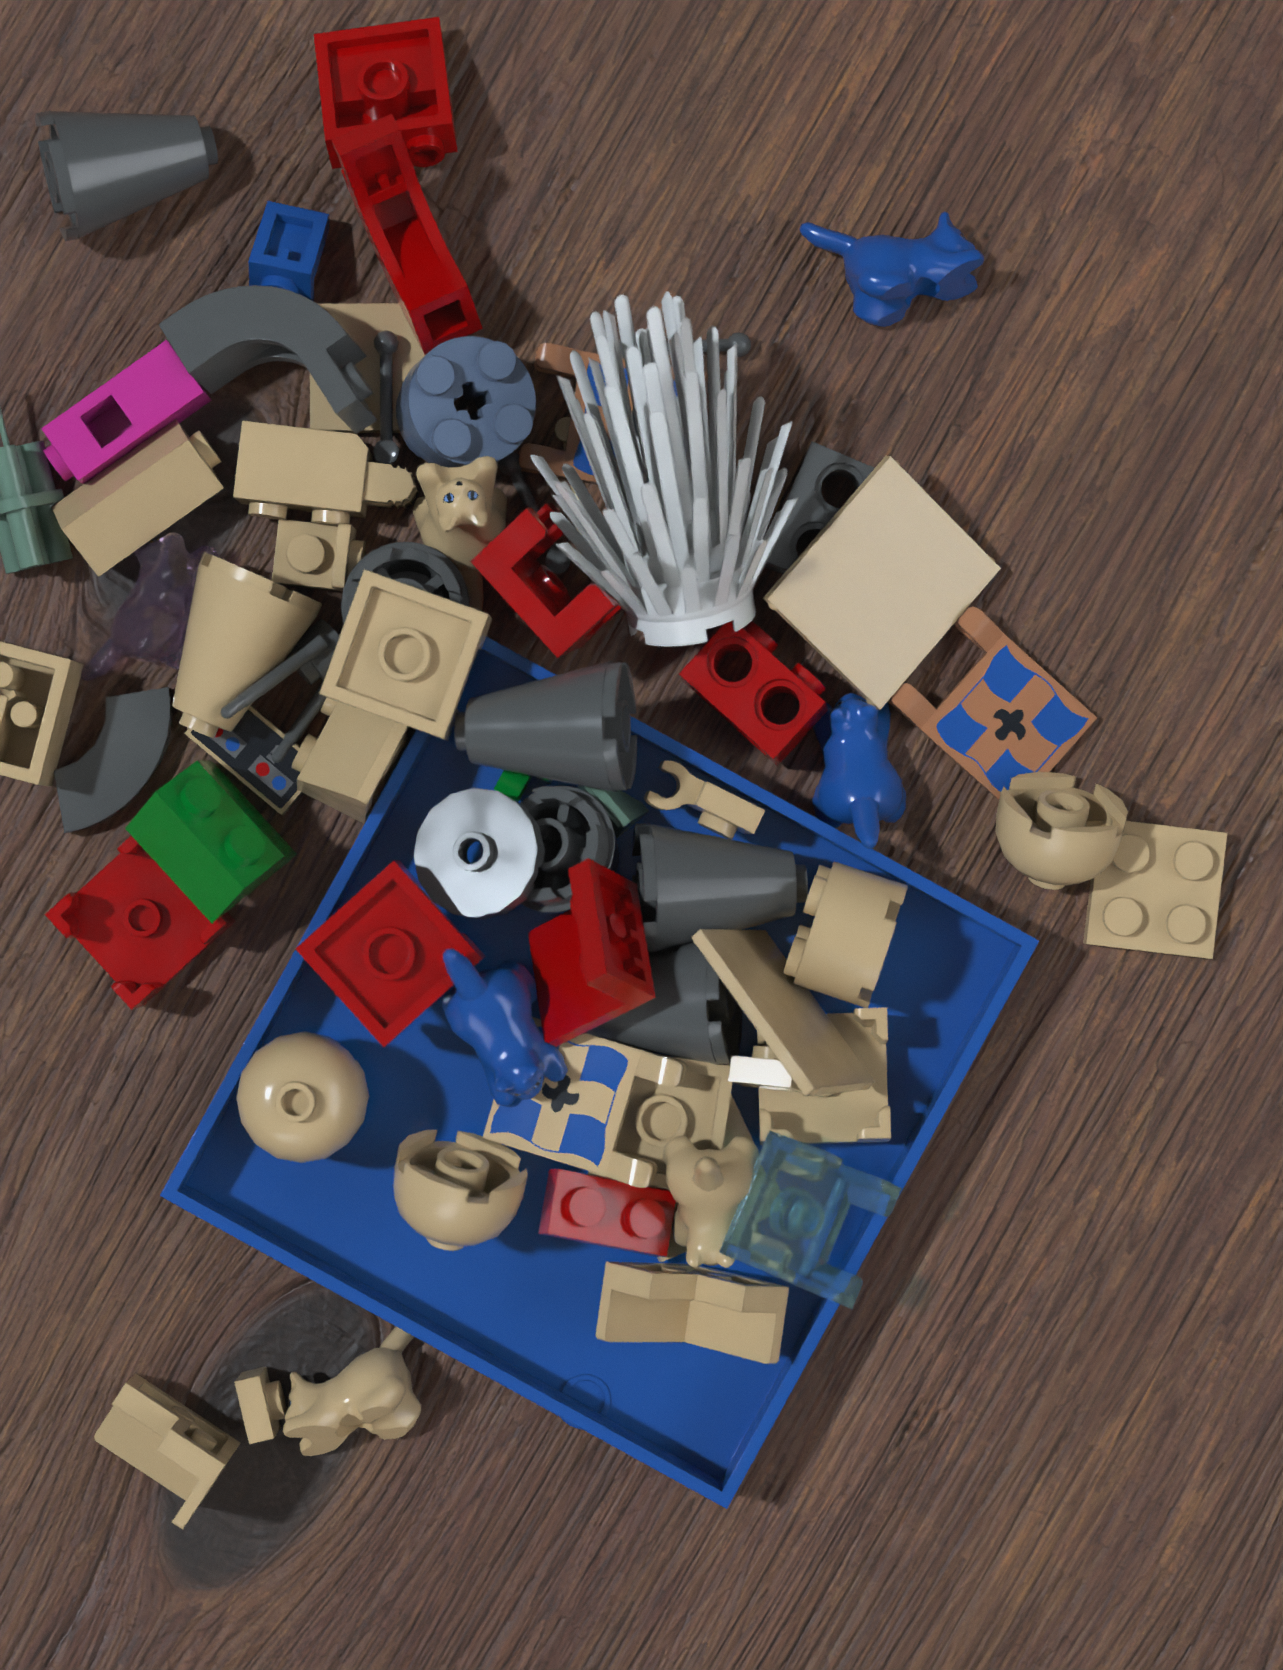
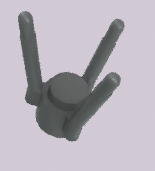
(311, 661)

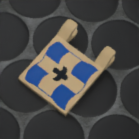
(584, 1112)

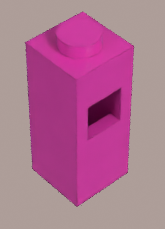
(122, 414)

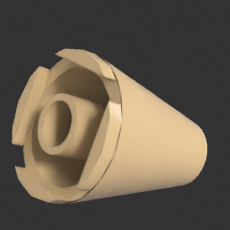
(233, 638)

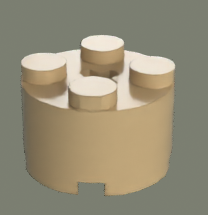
(848, 935)

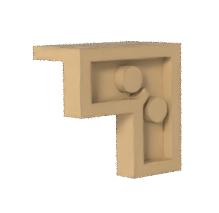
(692, 1307)
(166, 1442)

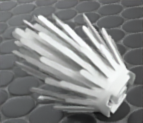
(674, 513)

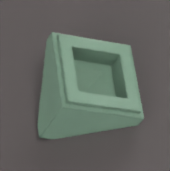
(621, 808)

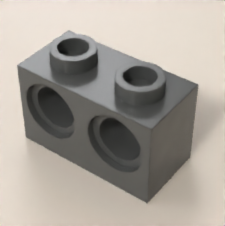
(811, 509)

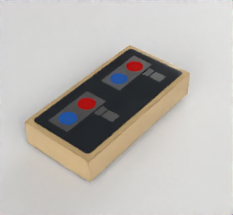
(248, 756)

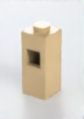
(139, 496)

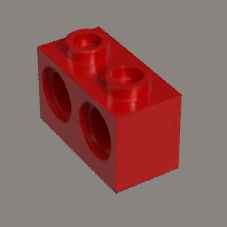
(744, 701)

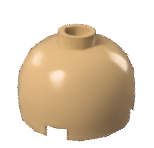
(1058, 830)
(302, 1097)
(457, 1189)

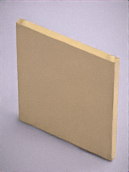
(882, 582)
(783, 1012)

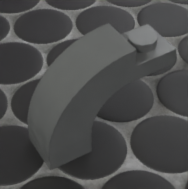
(263, 324)

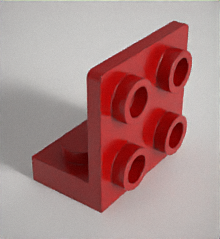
(593, 957)

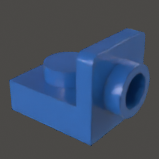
(288, 248)

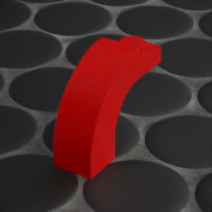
(405, 234)

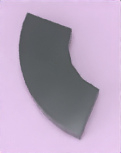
(119, 762)

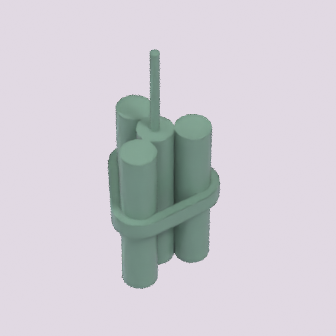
(27, 522)

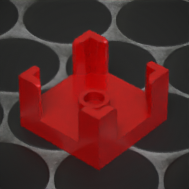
(536, 591)
(136, 924)
(387, 952)

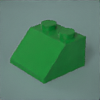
(209, 838)

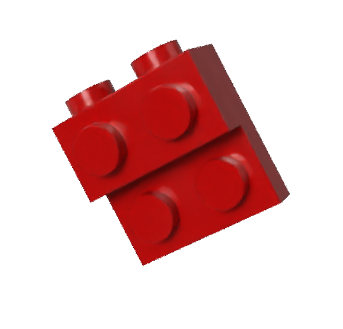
(387, 72)

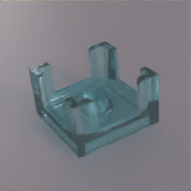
(797, 1213)

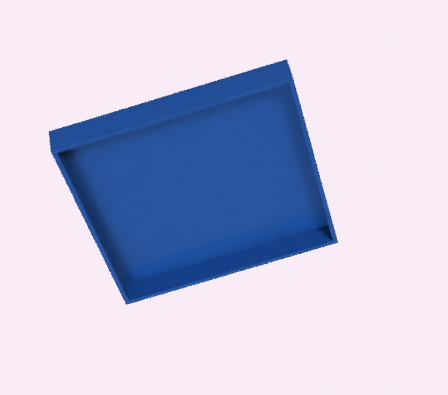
(530, 1300)

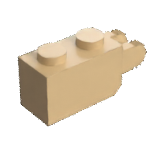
(315, 474)

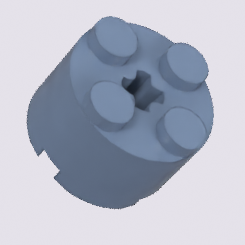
(480, 372)

